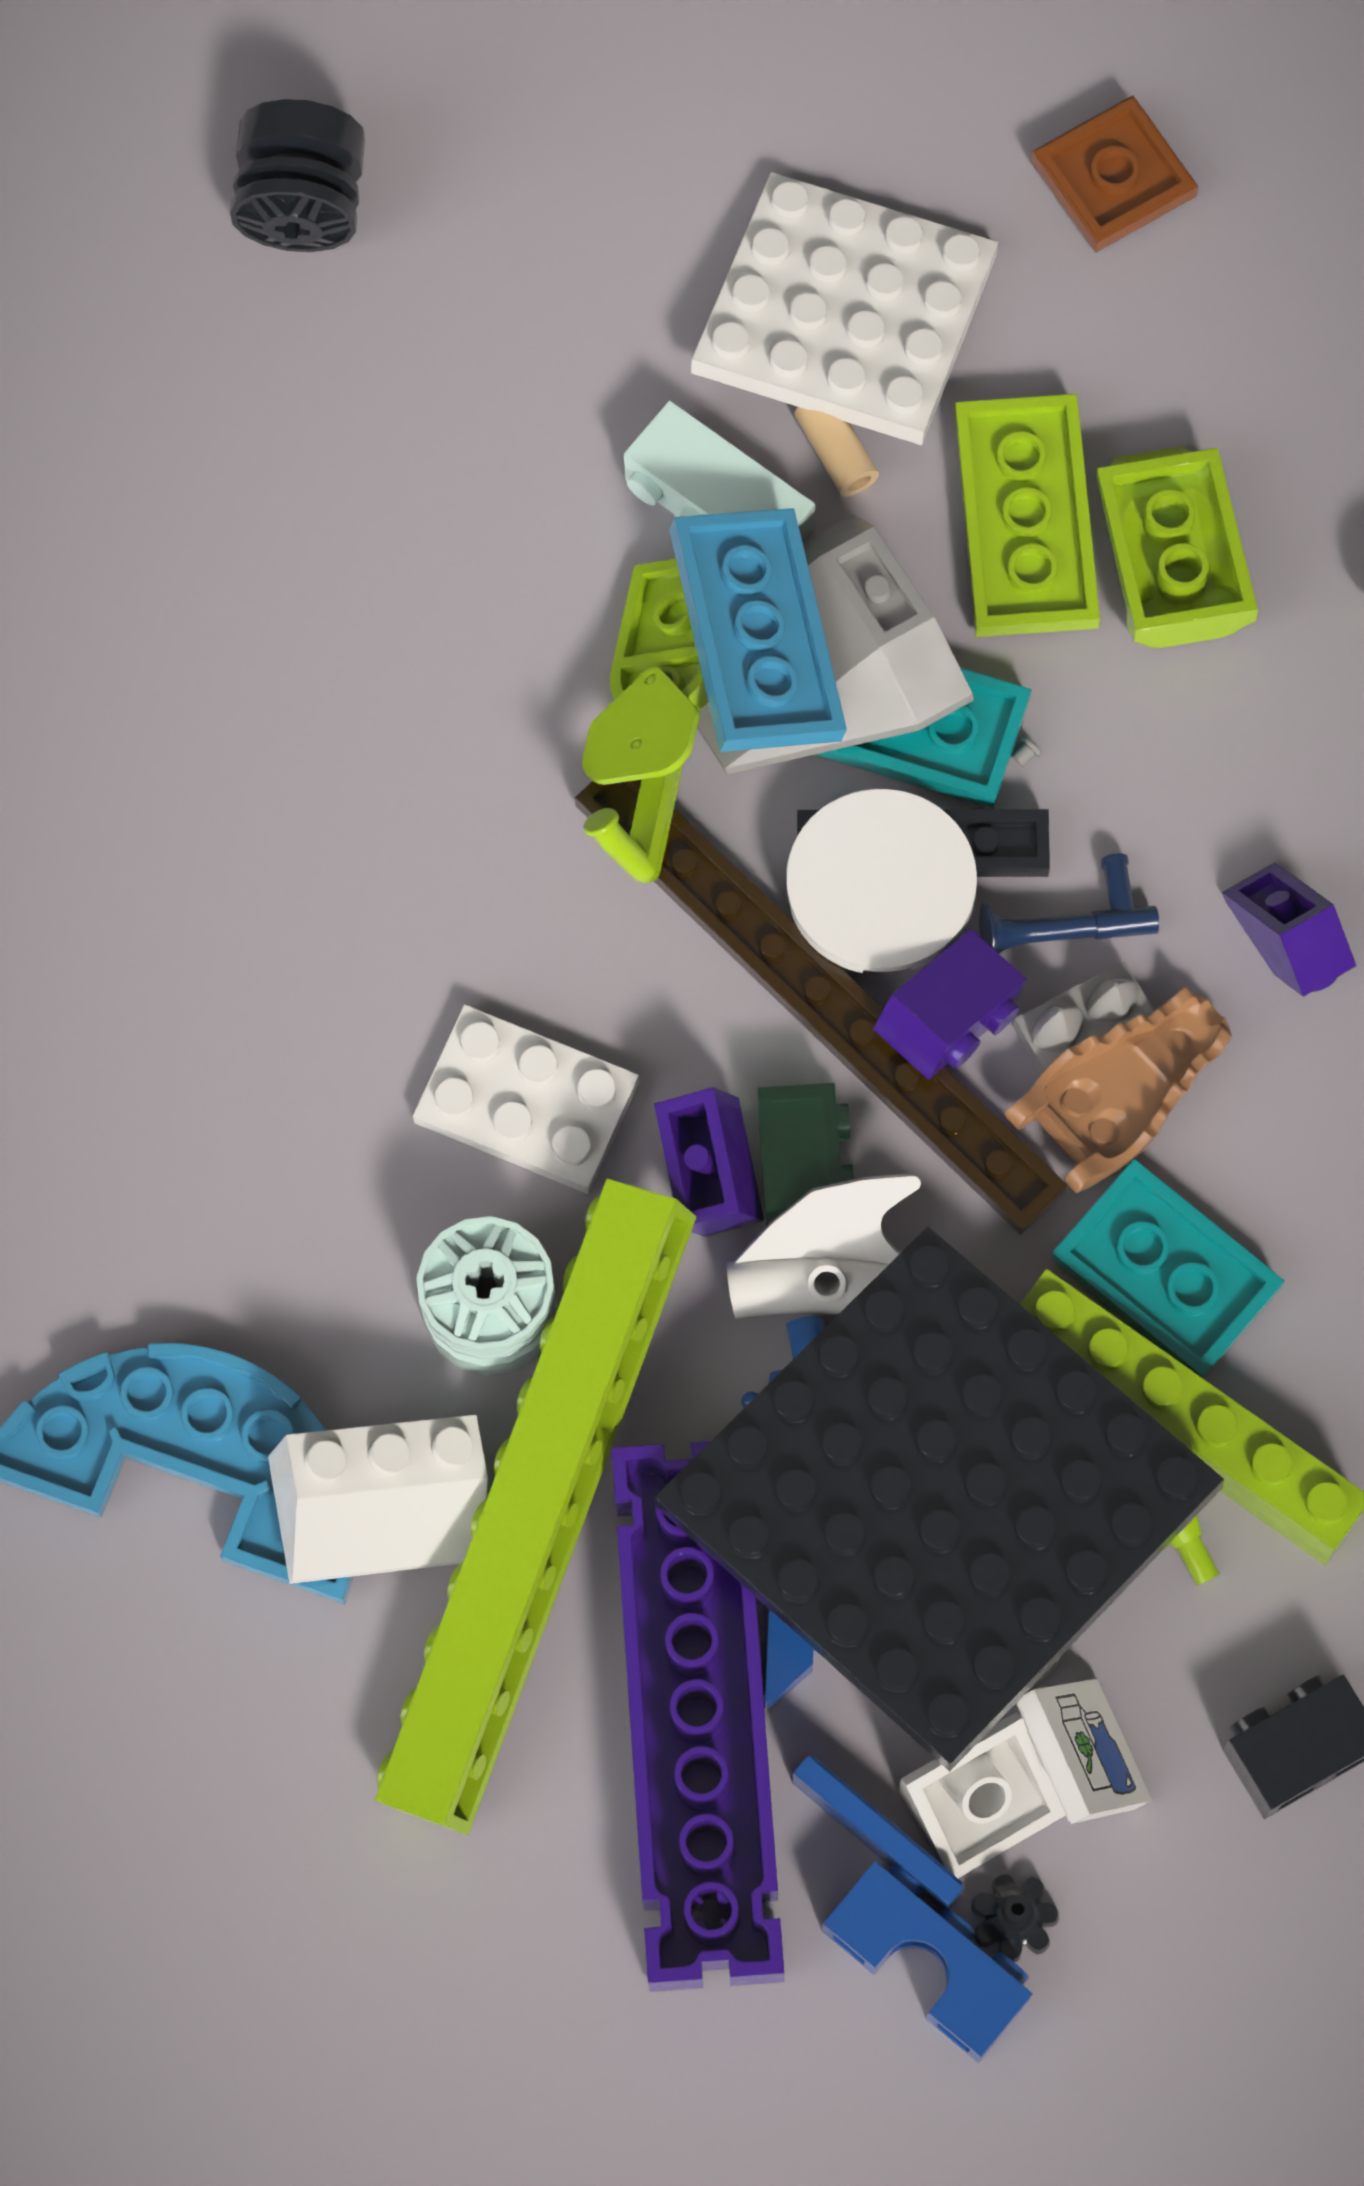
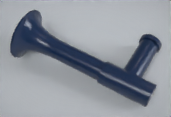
(1120, 921)

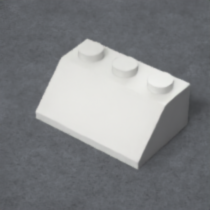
(378, 1497)

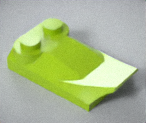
(1176, 546)

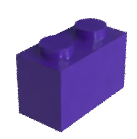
(951, 1005)
(709, 1160)

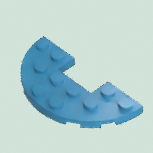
(174, 1411)

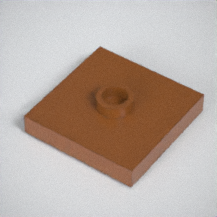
(1114, 173)

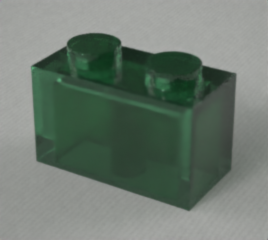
(800, 1142)

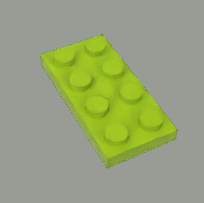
(1026, 515)

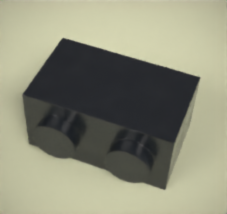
(1300, 1745)

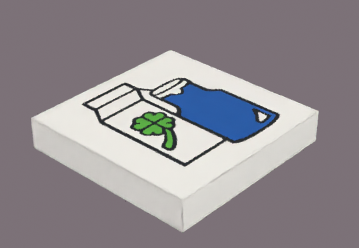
(1083, 1750)

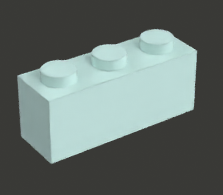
(703, 474)

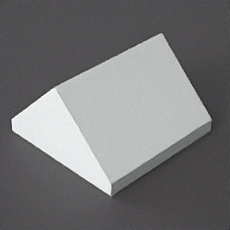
(985, 1801)

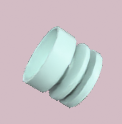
(492, 1332)

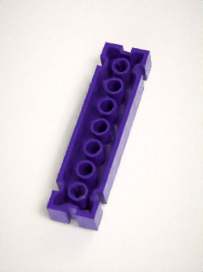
(694, 1742)

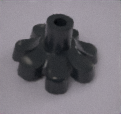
(1012, 1929)

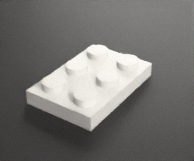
(526, 1099)

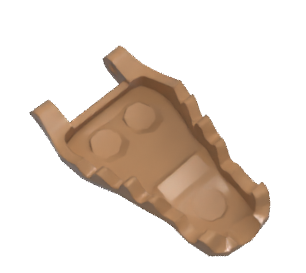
(1119, 1088)

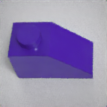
(1291, 928)

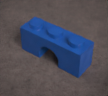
(887, 1916)

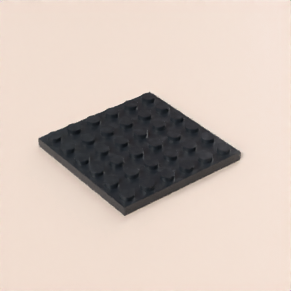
(939, 1496)

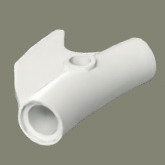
(823, 1231)

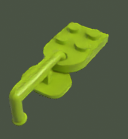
(651, 720)

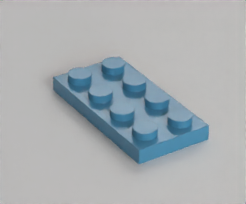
(757, 630)

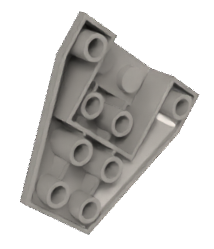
(881, 643)

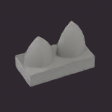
(1080, 1013)

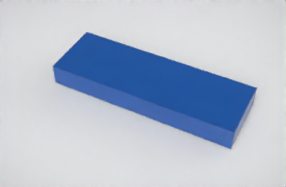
(876, 1831)

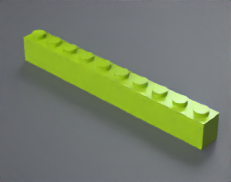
(535, 1507)

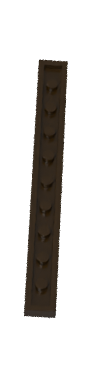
(840, 1016)

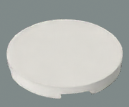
(881, 881)

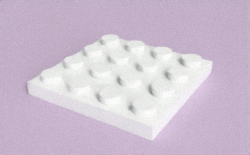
(845, 308)

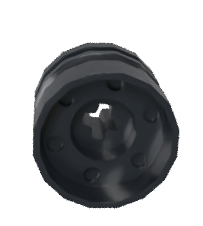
(297, 175)

